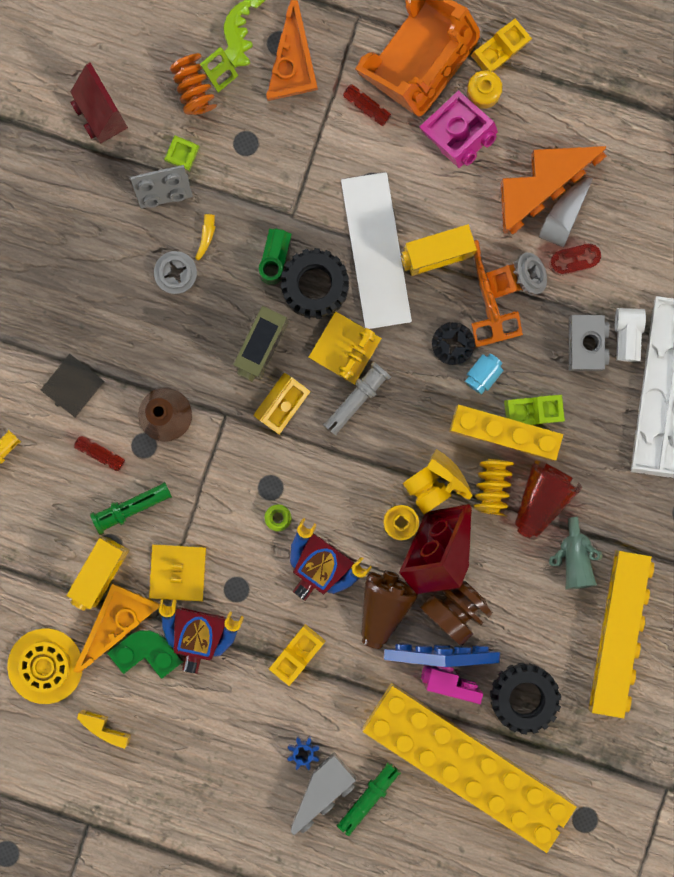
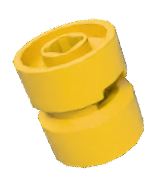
(426, 489)
(400, 522)

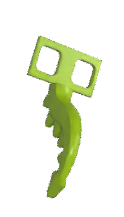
(234, 53)

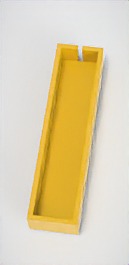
(469, 767)

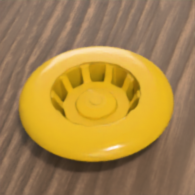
(44, 666)

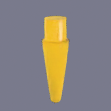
(207, 234)

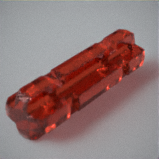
(367, 105)
(99, 453)

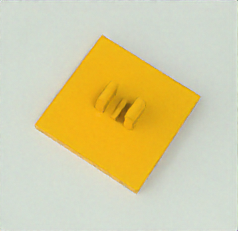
(177, 572)

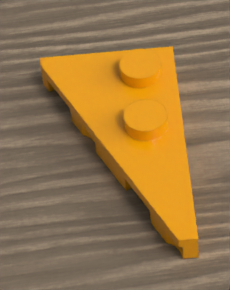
(118, 616)

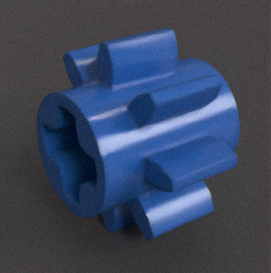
(299, 759)

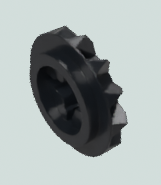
(441, 348)

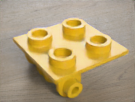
(345, 347)

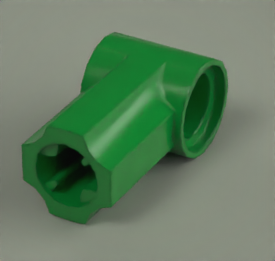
(275, 254)

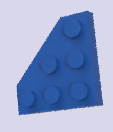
(442, 655)

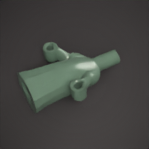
(578, 557)

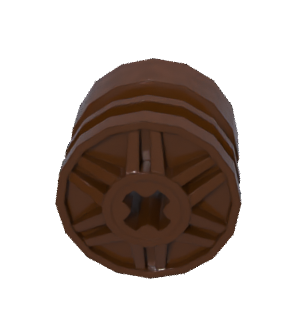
(456, 610)

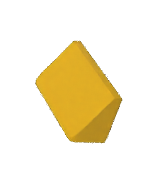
(281, 403)

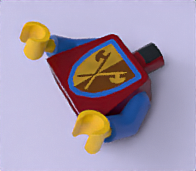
(321, 565)
(197, 634)

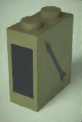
(260, 344)

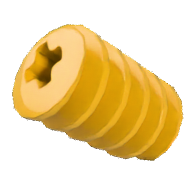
(493, 486)

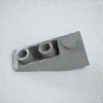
(326, 784)

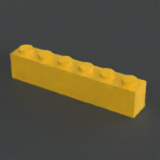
(620, 634)

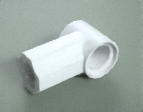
(629, 329)

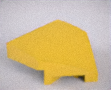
(447, 469)

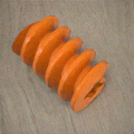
(191, 85)

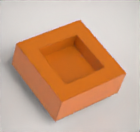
(503, 281)

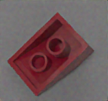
(96, 106)
(439, 551)

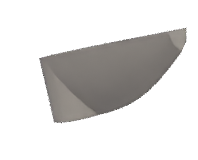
(564, 213)

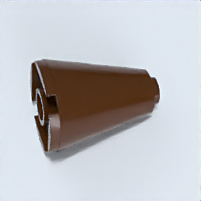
(176, 414)

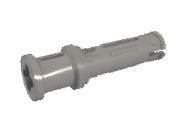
(365, 388)

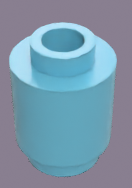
(484, 373)

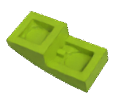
(536, 409)

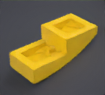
(501, 46)
(297, 655)
(97, 725)

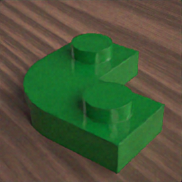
(149, 646)

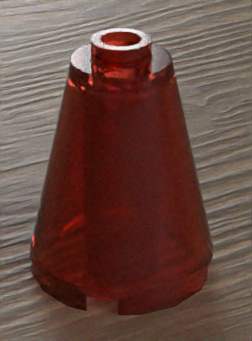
(544, 498)

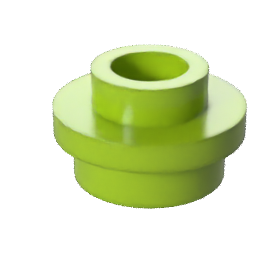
(286, 517)

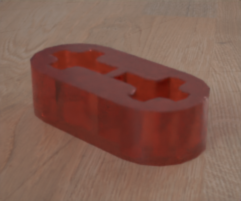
(573, 253)

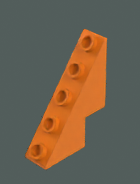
(549, 174)

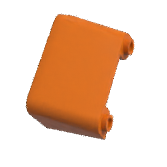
(422, 53)

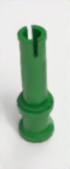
(119, 512)

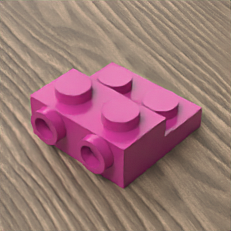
(460, 129)
(445, 682)

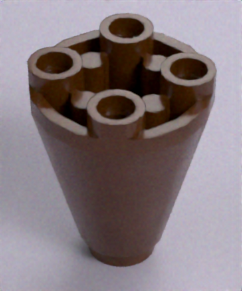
(384, 607)

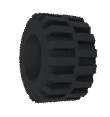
(315, 260)
(545, 710)

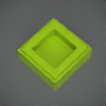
(182, 152)

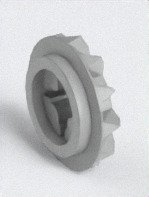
(163, 268)
(536, 279)

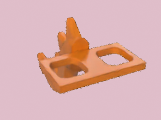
(492, 310)

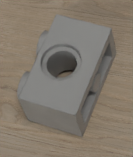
(581, 358)

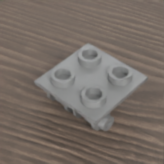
(161, 186)

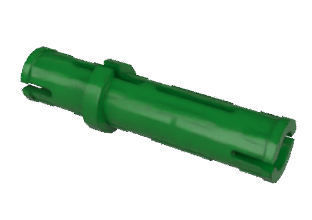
(376, 790)

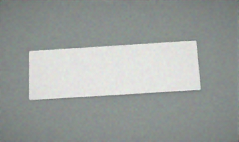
(376, 250)

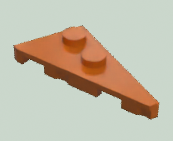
(293, 65)

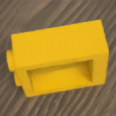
(438, 250)
(97, 573)

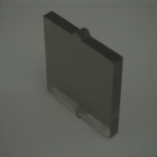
(72, 385)

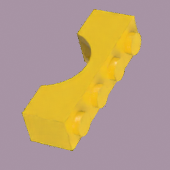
(506, 432)

